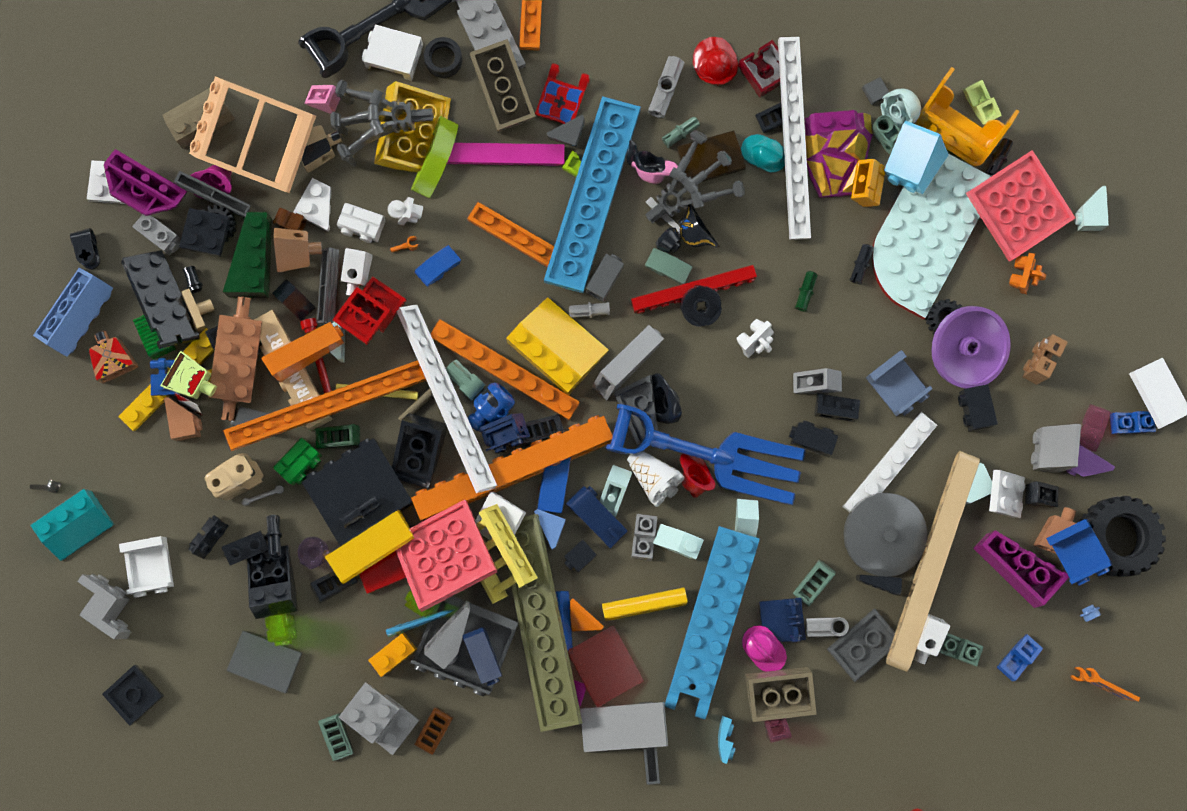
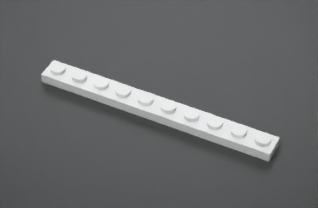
(794, 138)
(446, 399)

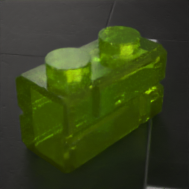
(281, 629)

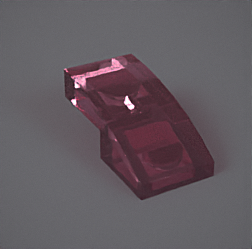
(1093, 427)

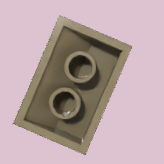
(184, 118)
(781, 694)

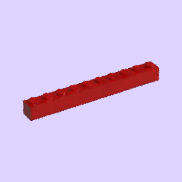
(675, 294)

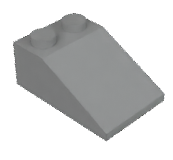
(1056, 448)

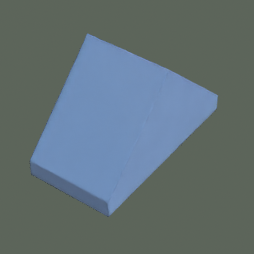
(551, 526)

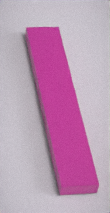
(507, 154)

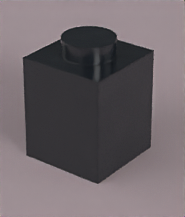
(579, 556)

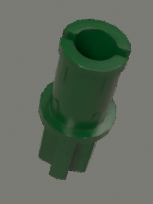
(806, 291)

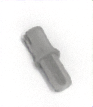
(589, 310)

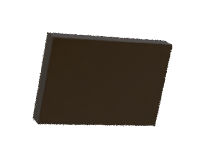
(706, 155)

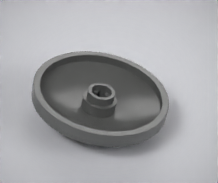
(885, 534)

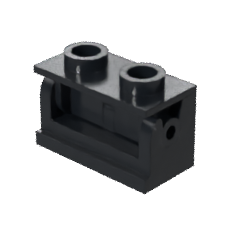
(977, 408)

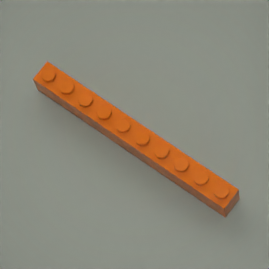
(516, 467)

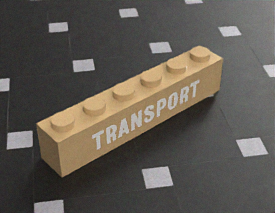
(298, 385)

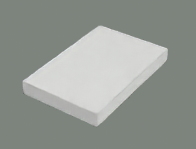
(1160, 393)

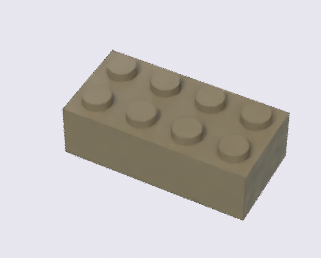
(502, 85)

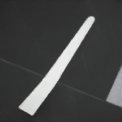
(651, 202)

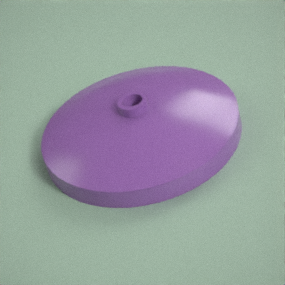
(971, 347)

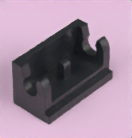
(837, 407)

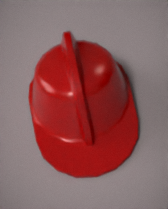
(696, 475)

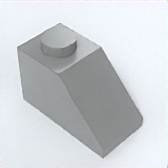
(817, 381)

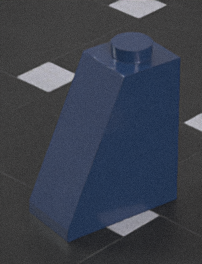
(483, 656)

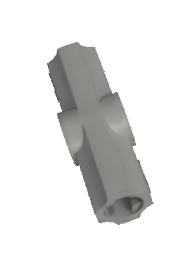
(670, 77)

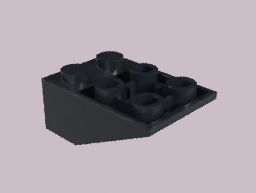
(271, 584)

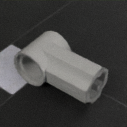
(824, 627)

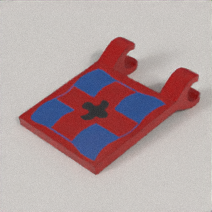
(559, 99)

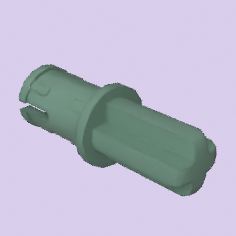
(680, 132)

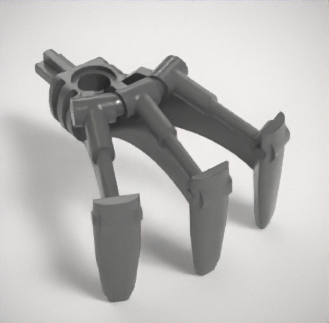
(374, 116)
(691, 184)

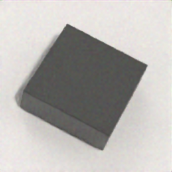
(875, 90)

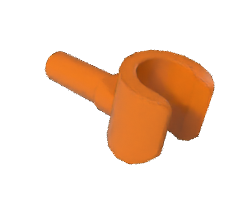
(406, 245)

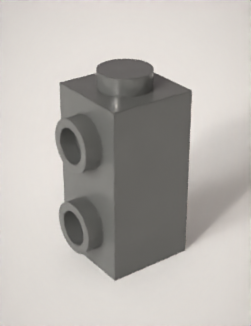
(605, 277)

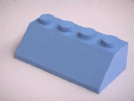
(73, 312)

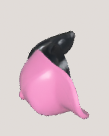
(648, 166)

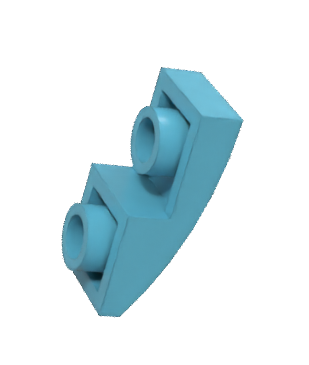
(725, 747)

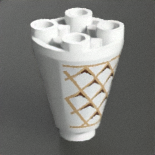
(655, 476)

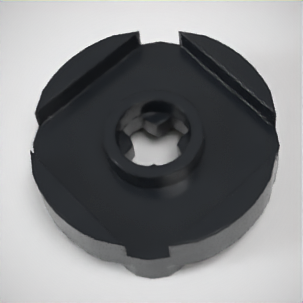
(712, 303)

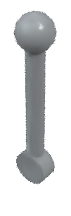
(279, 489)

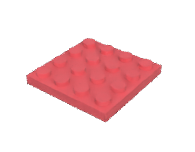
(1020, 205)
(445, 556)

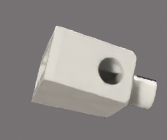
(355, 261)
(936, 631)

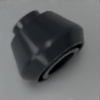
(669, 241)

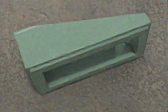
(830, 572)
(343, 734)

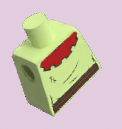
(188, 378)

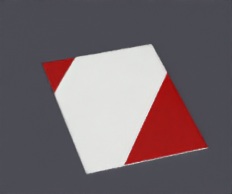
(185, 402)

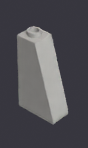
(627, 362)

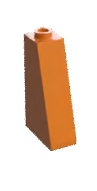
(303, 351)

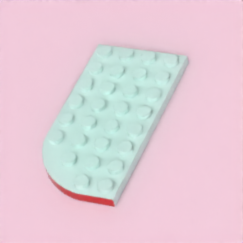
(926, 237)

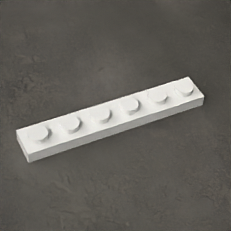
(893, 460)

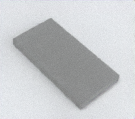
(624, 727)

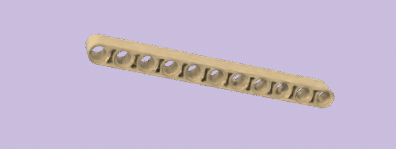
(932, 561)

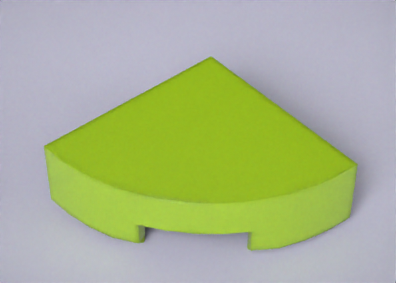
(572, 164)

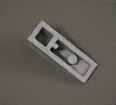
(445, 644)

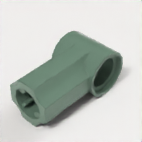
(468, 383)

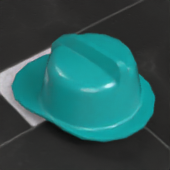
(763, 152)

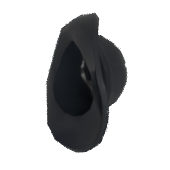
(666, 401)

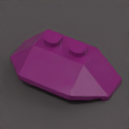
(140, 186)

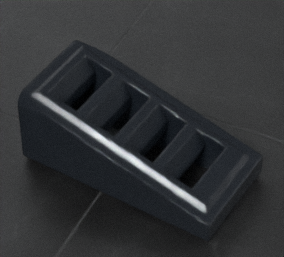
(774, 109)
(543, 436)
(888, 584)
(329, 594)

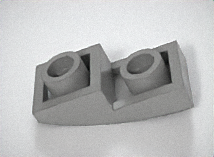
(643, 537)

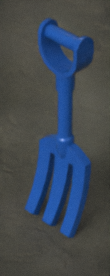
(724, 458)

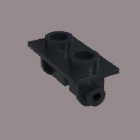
(203, 545)
(245, 547)

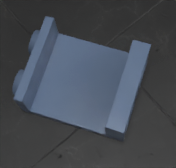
(898, 385)

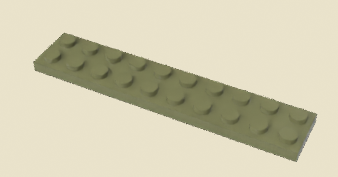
(544, 635)

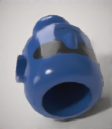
(491, 405)

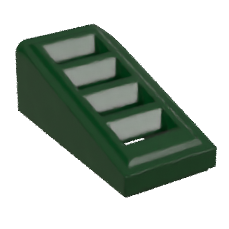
(351, 436)

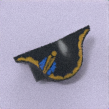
(694, 231)

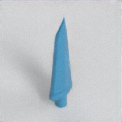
(401, 628)

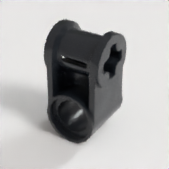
(86, 248)

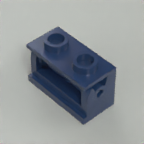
(505, 432)

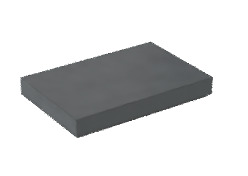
(863, 645)
(264, 662)

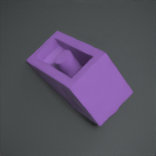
(1090, 464)

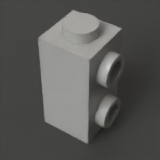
(157, 234)

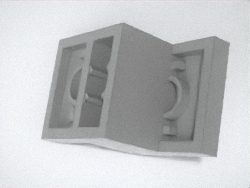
(105, 606)
(379, 718)

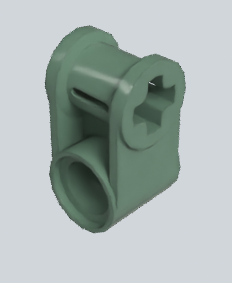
(888, 136)

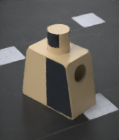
(319, 148)

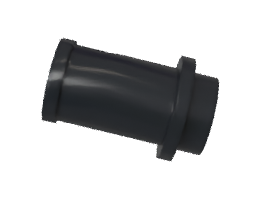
(192, 279)

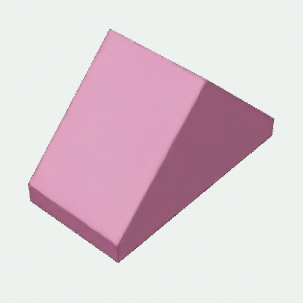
(323, 98)

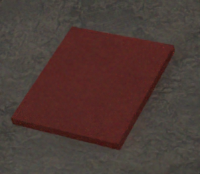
(605, 666)

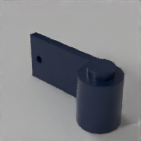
(596, 516)

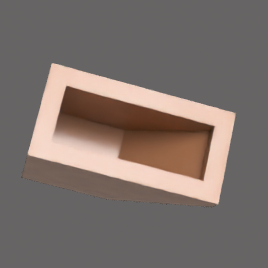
(181, 421)

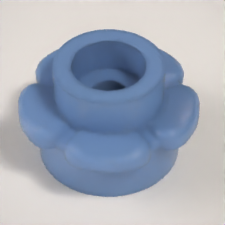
(1090, 613)

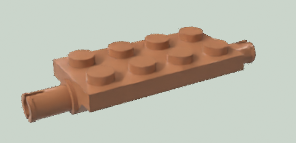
(235, 358)

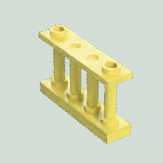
(511, 554)

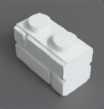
(360, 223)

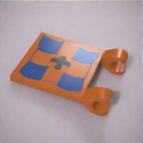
(1096, 680)

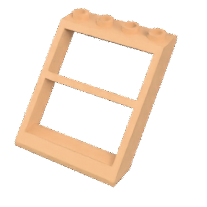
(294, 149)

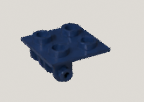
(784, 619)

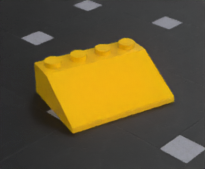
(409, 149)
(557, 345)

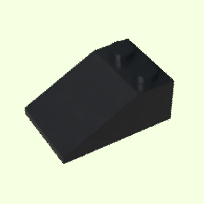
(418, 449)

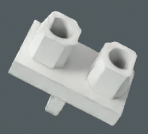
(405, 211)
(758, 341)

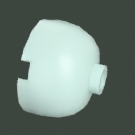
(901, 106)

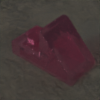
(777, 730)

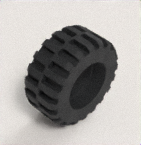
(1146, 527)

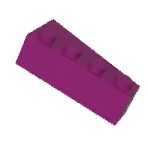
(1021, 568)

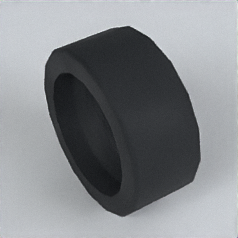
(442, 42)

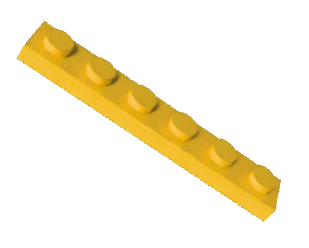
(146, 404)

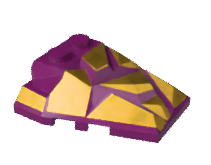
(834, 147)

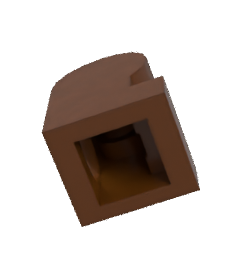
(288, 220)

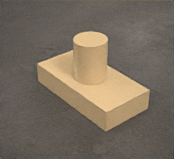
(197, 310)

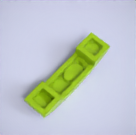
(436, 158)

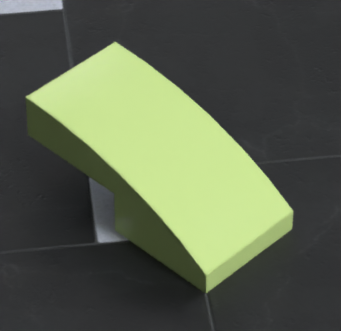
(981, 103)

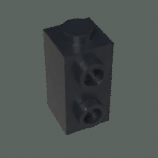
(813, 439)

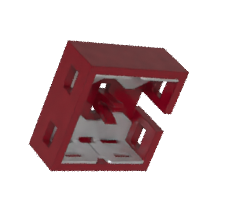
(767, 60)

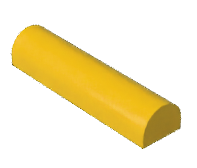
(644, 604)

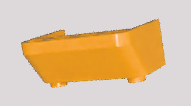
(957, 131)

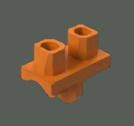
(1027, 264)

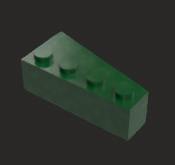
(251, 260)

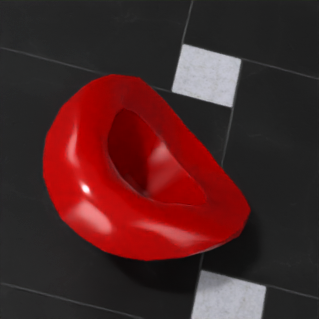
(715, 61)

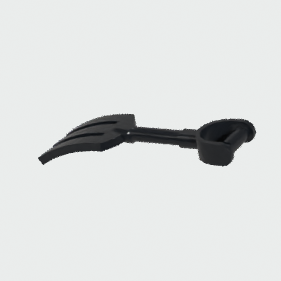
(354, 32)

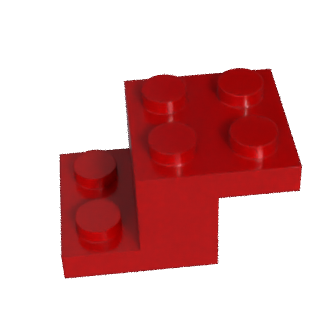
(369, 310)

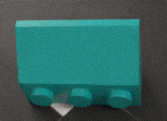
(72, 524)

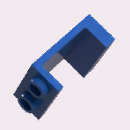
(1080, 552)

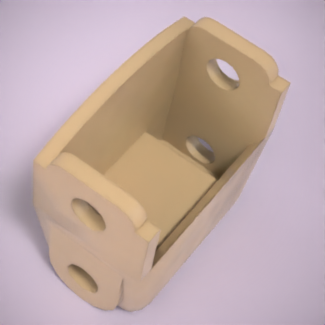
(234, 477)

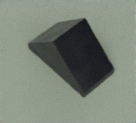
(294, 300)
(1041, 494)

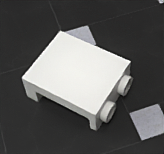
(393, 51)
(147, 566)

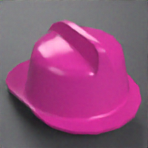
(215, 177)
(764, 649)

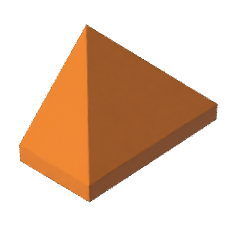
(581, 619)

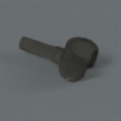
(52, 486)

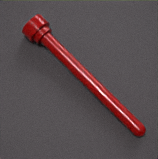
(309, 325)

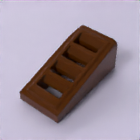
(441, 714)

